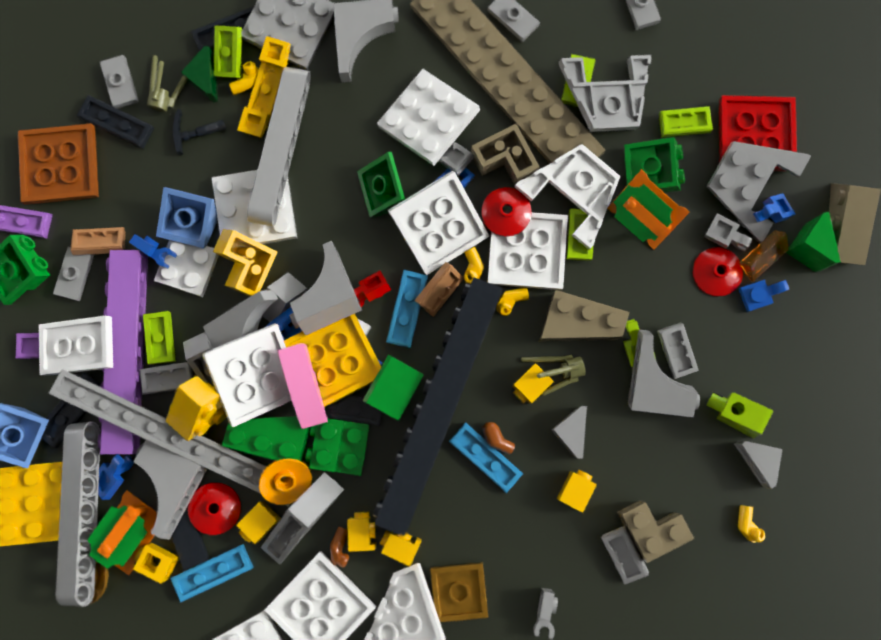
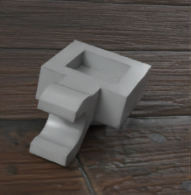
(724, 231)
(546, 606)

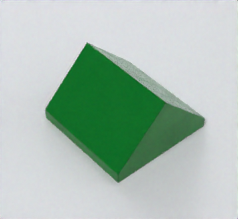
(381, 185)
(816, 244)
(393, 387)

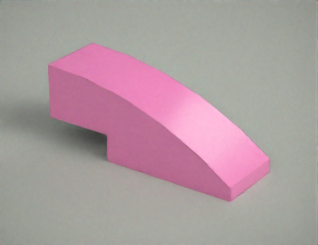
(302, 385)

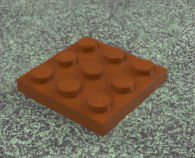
(58, 164)

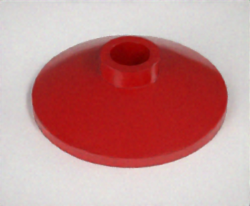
(500, 222)
(708, 278)
(228, 511)

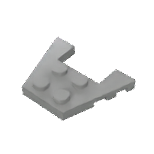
(609, 103)
(743, 176)

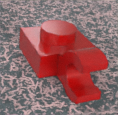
(371, 288)

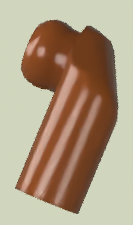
(495, 439)
(336, 548)

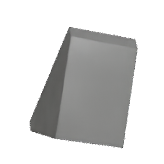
(287, 290)
(572, 431)
(762, 460)

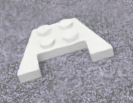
(583, 181)

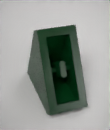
(201, 73)

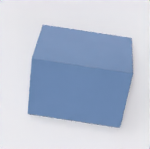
(186, 218)
(19, 434)

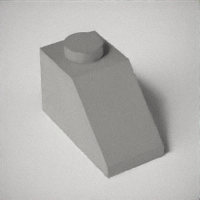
(193, 353)

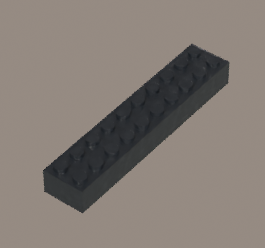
(438, 407)

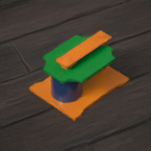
(647, 210)
(123, 533)

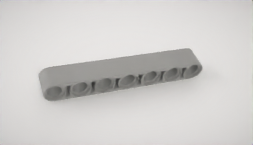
(278, 147)
(78, 514)

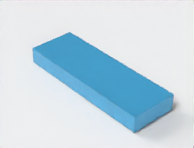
(406, 309)
(486, 457)
(211, 573)

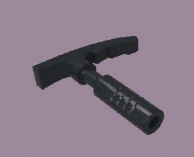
(199, 131)

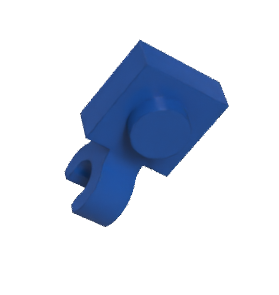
(776, 208)
(149, 247)
(759, 294)
(110, 475)

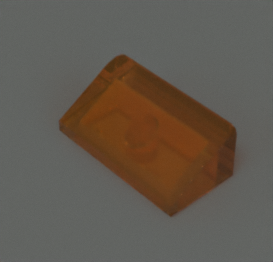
(765, 254)

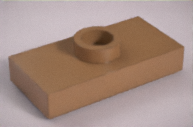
(97, 240)
(439, 289)

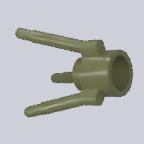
(158, 97)
(570, 368)

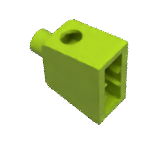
(751, 416)

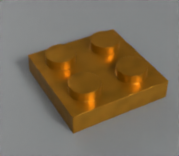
(459, 592)

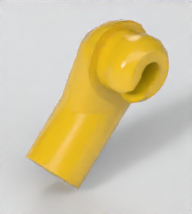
(248, 78)
(509, 298)
(747, 527)

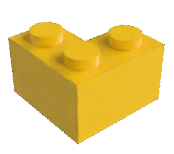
(250, 258)
(195, 408)

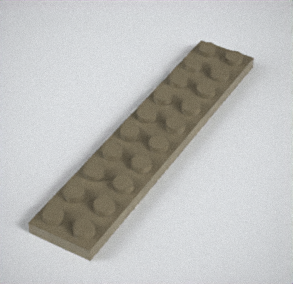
(506, 77)

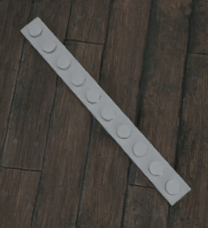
(155, 429)

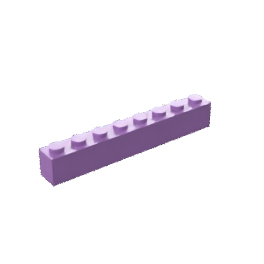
(126, 306)

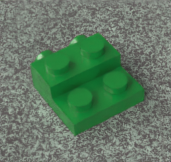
(658, 161)
(19, 268)
(338, 447)

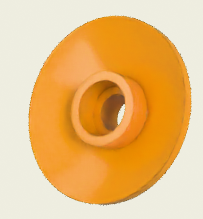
(288, 489)

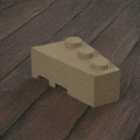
(852, 218)
(581, 319)

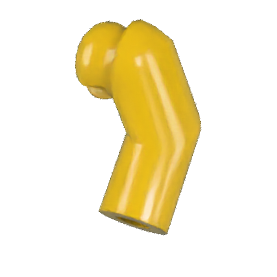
(475, 265)

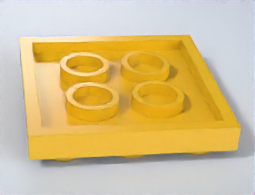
(339, 358)
(30, 503)

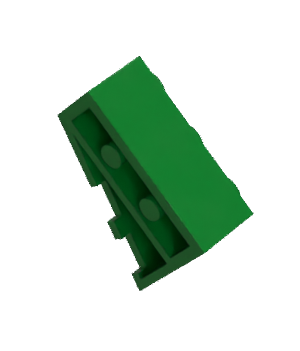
(269, 438)

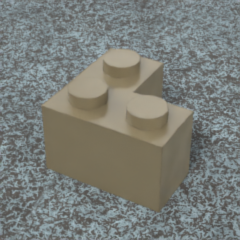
(505, 149)
(652, 536)

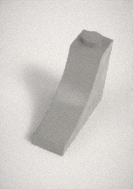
(357, 25)
(329, 297)
(240, 319)
(653, 389)
(174, 481)
(301, 517)

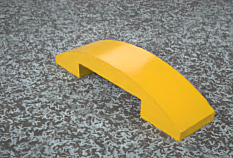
(262, 100)

